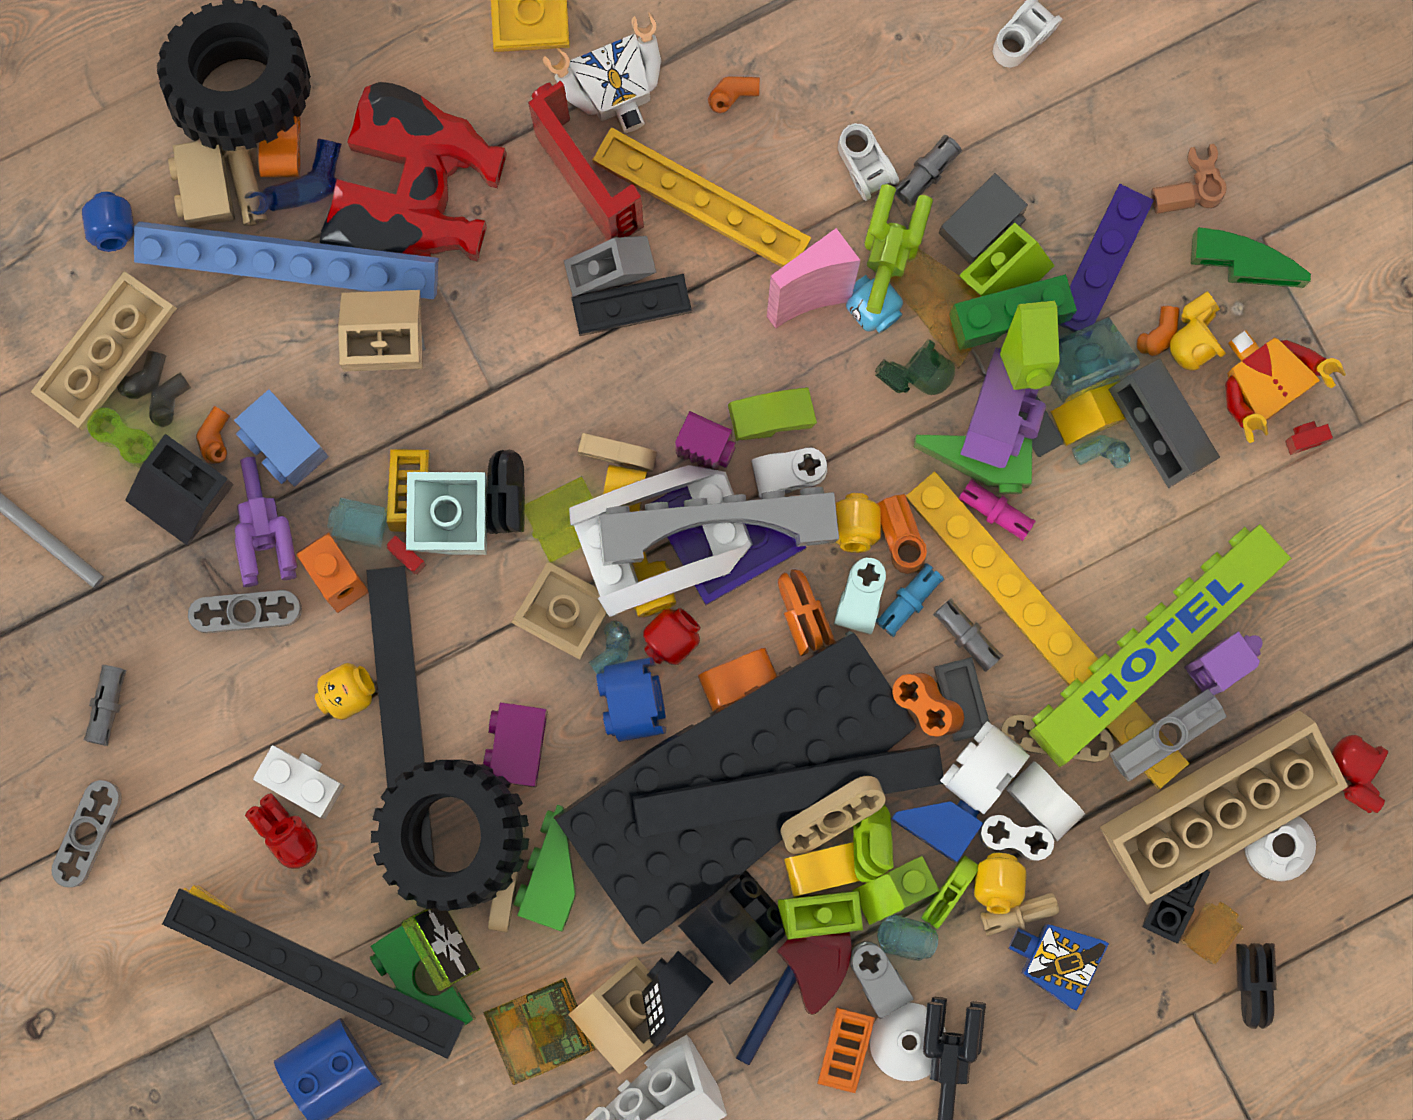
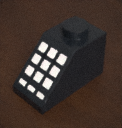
(671, 994)

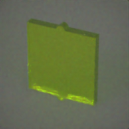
(551, 518)

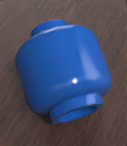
(108, 221)

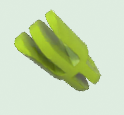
(873, 846)

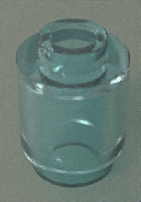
(907, 938)

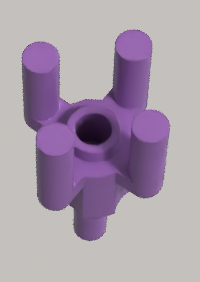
(261, 529)

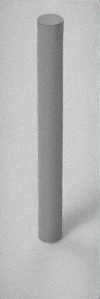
(49, 542)

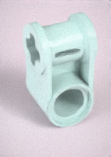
(861, 603)

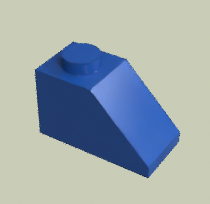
(942, 826)

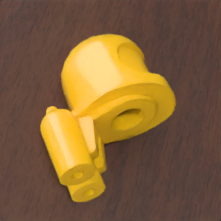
(1195, 342)

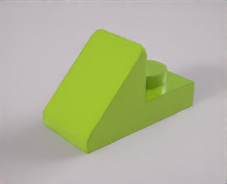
(896, 890)

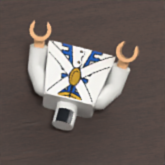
(613, 77)

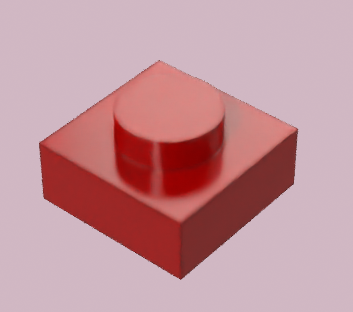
(1308, 437)

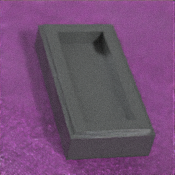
(960, 684)

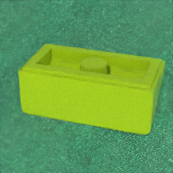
(821, 914)

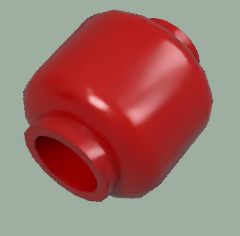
(671, 636)

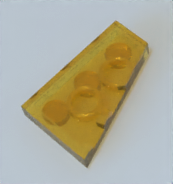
(931, 293)

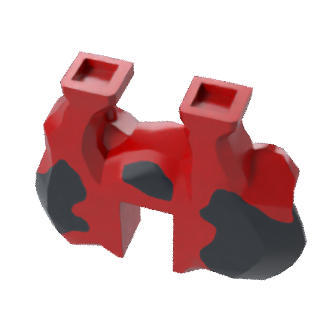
(432, 146)

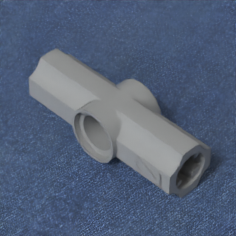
(1188, 721)

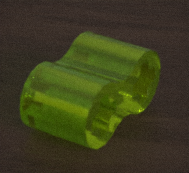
(122, 437)

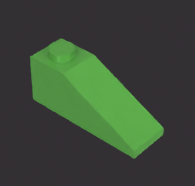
(1009, 479)

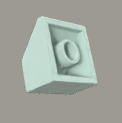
(447, 512)

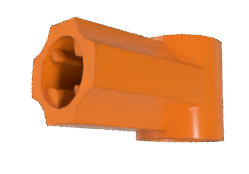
(901, 530)

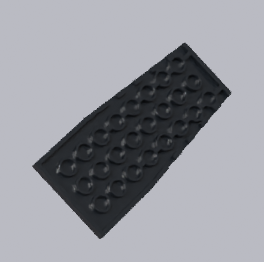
(806, 716)

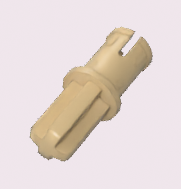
(1027, 912)

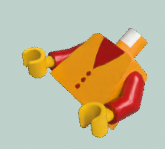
(1271, 379)

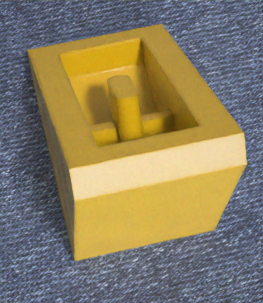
(1087, 414)

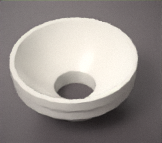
(1277, 868)

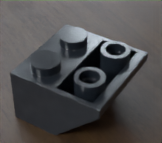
(177, 489)
(735, 926)

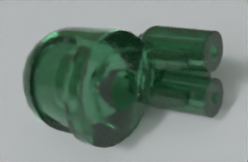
(925, 370)

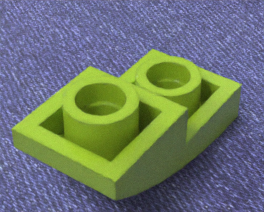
(772, 413)

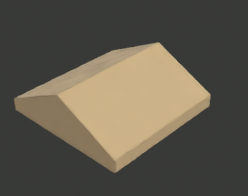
(562, 611)

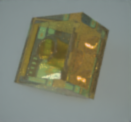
(537, 1031)

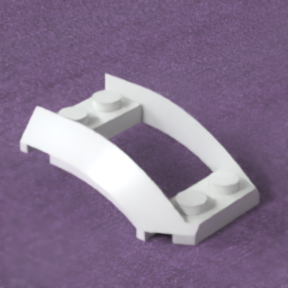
(618, 583)

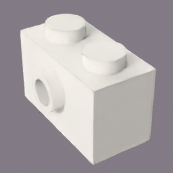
(299, 781)

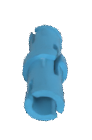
(909, 600)

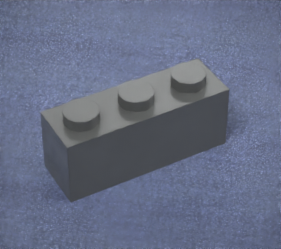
(1164, 423)

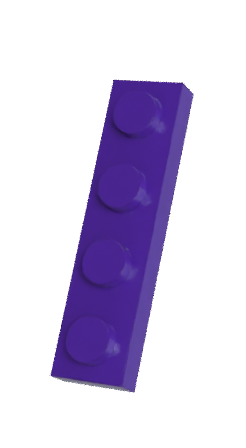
(1106, 255)

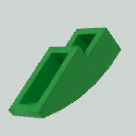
(1247, 259)

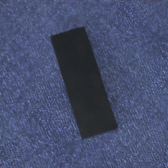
(631, 305)

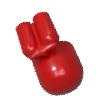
(1359, 765)
(284, 836)

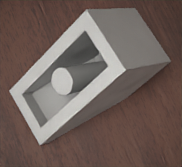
(610, 265)

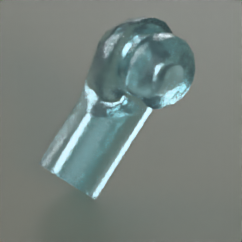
(1103, 446)

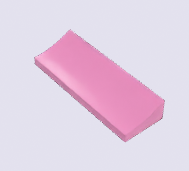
(813, 279)

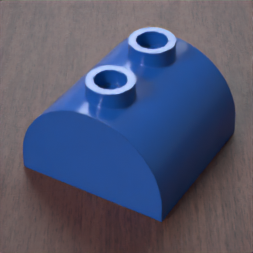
(327, 1072)

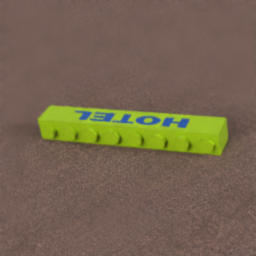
(1159, 645)

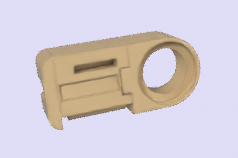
(617, 452)

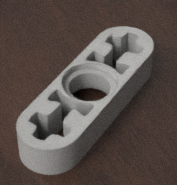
(215, 604)
(84, 864)

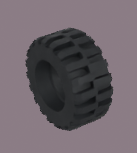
(226, 35)
(401, 837)

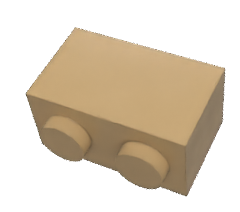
(202, 184)

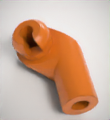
(730, 89)
(1160, 338)
(210, 439)

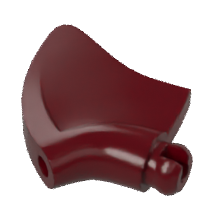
(818, 966)

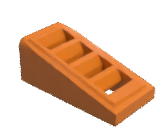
(843, 1015)

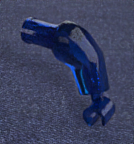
(305, 189)

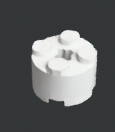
(985, 768)

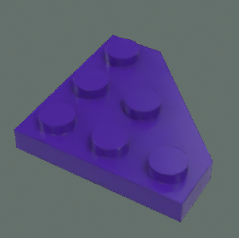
(767, 551)

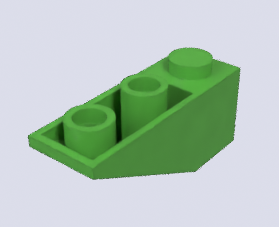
(552, 883)

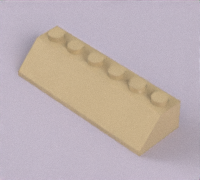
(1224, 806)

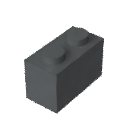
(983, 218)

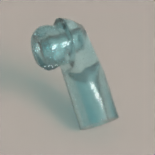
(616, 646)

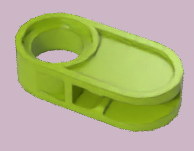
(950, 892)

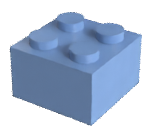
(283, 440)

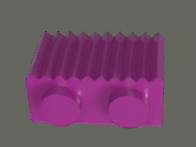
(705, 442)

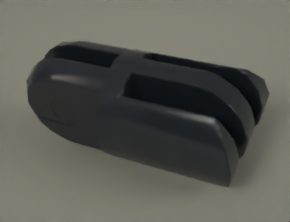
(505, 493)
(1256, 982)

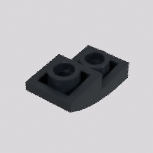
(1172, 911)

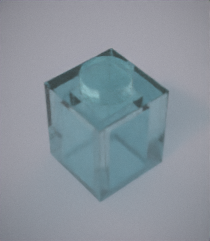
(358, 523)

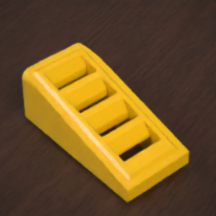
(395, 520)

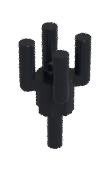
(953, 1051)

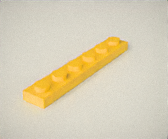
(700, 198)

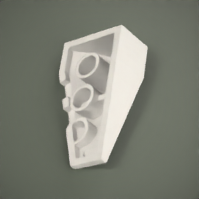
(670, 1088)

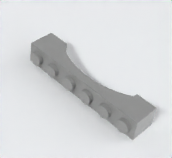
(806, 518)

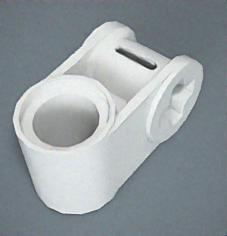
(1028, 27)
(866, 163)
(782, 471)

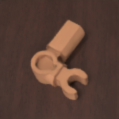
(1207, 191)

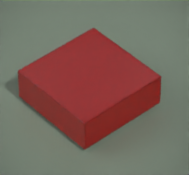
(406, 557)

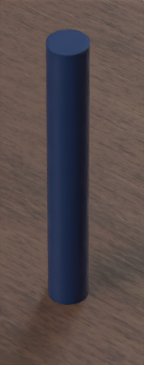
(767, 1016)

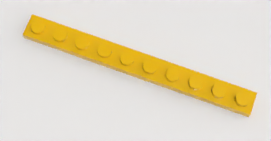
(1026, 606)

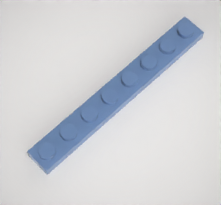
(284, 259)

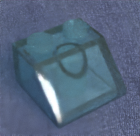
(1092, 359)

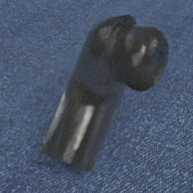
(146, 380)
(163, 400)

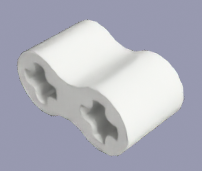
(1045, 800)
(1016, 838)

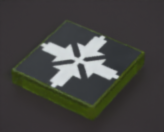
(440, 947)

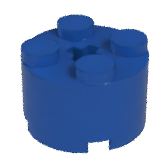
(632, 700)

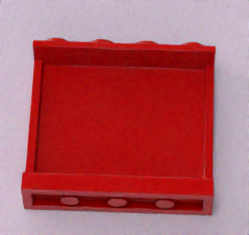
(613, 215)

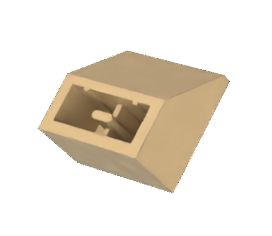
(380, 331)

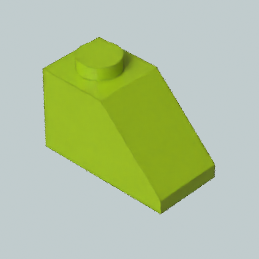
(1008, 263)
(1032, 346)

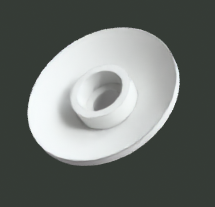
(887, 1043)

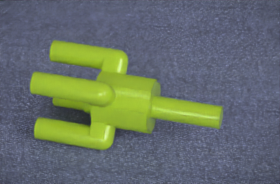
(892, 243)

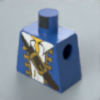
(1059, 961)

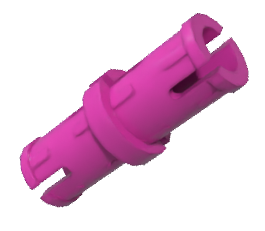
(997, 510)

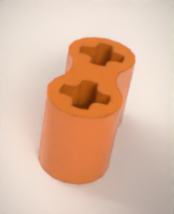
(281, 155)
(731, 680)
(928, 704)

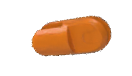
(804, 614)

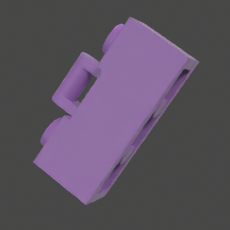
(995, 423)
(1225, 662)

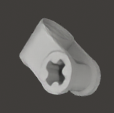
(882, 983)

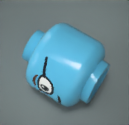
(868, 321)

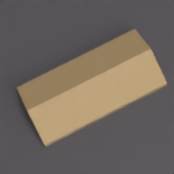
(103, 350)

